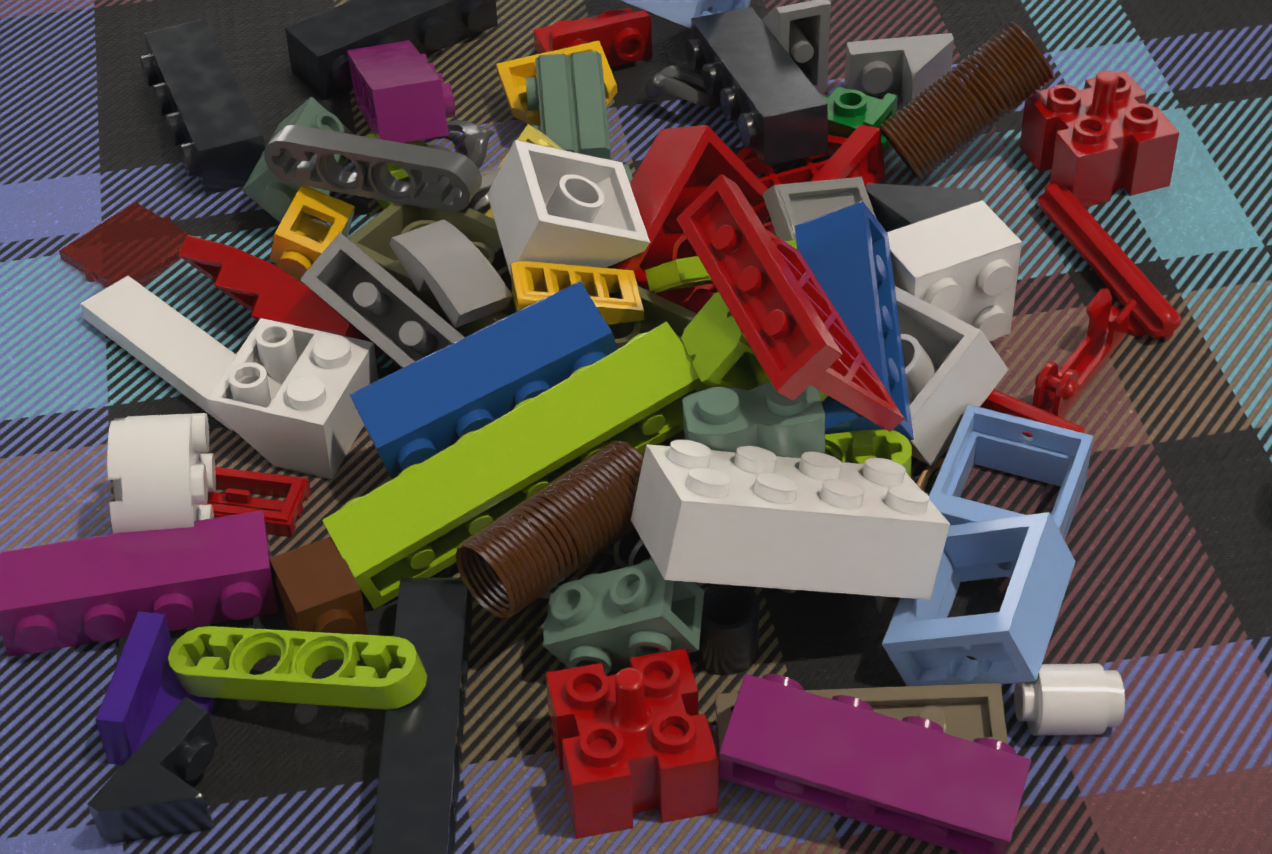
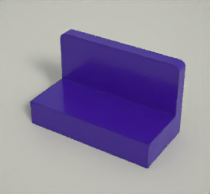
(141, 690)

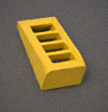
(539, 280)

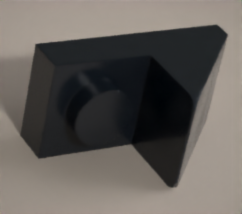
(150, 788)

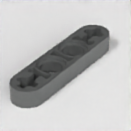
(437, 176)

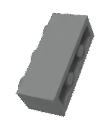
(378, 303)

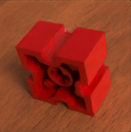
(1099, 138)
(632, 743)

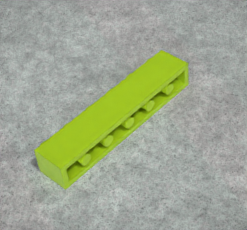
(433, 506)

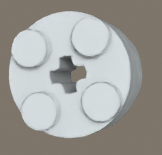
(160, 471)

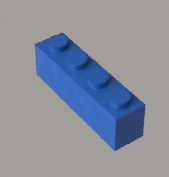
(854, 267)
(481, 377)

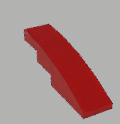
(265, 288)

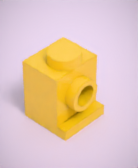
(303, 238)

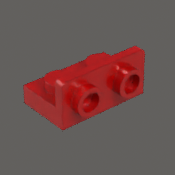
(622, 34)

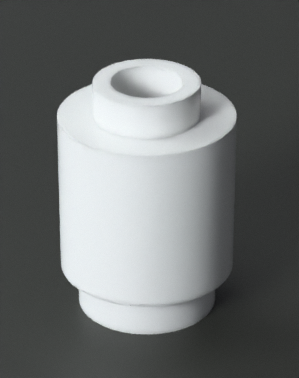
(1071, 700)

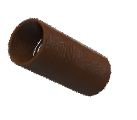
(956, 112)
(568, 525)

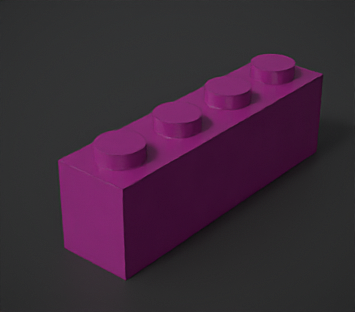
(400, 92)
(98, 584)
(873, 766)

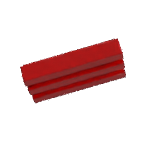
(278, 514)

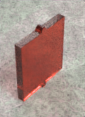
(126, 244)

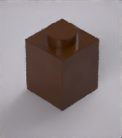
(318, 590)

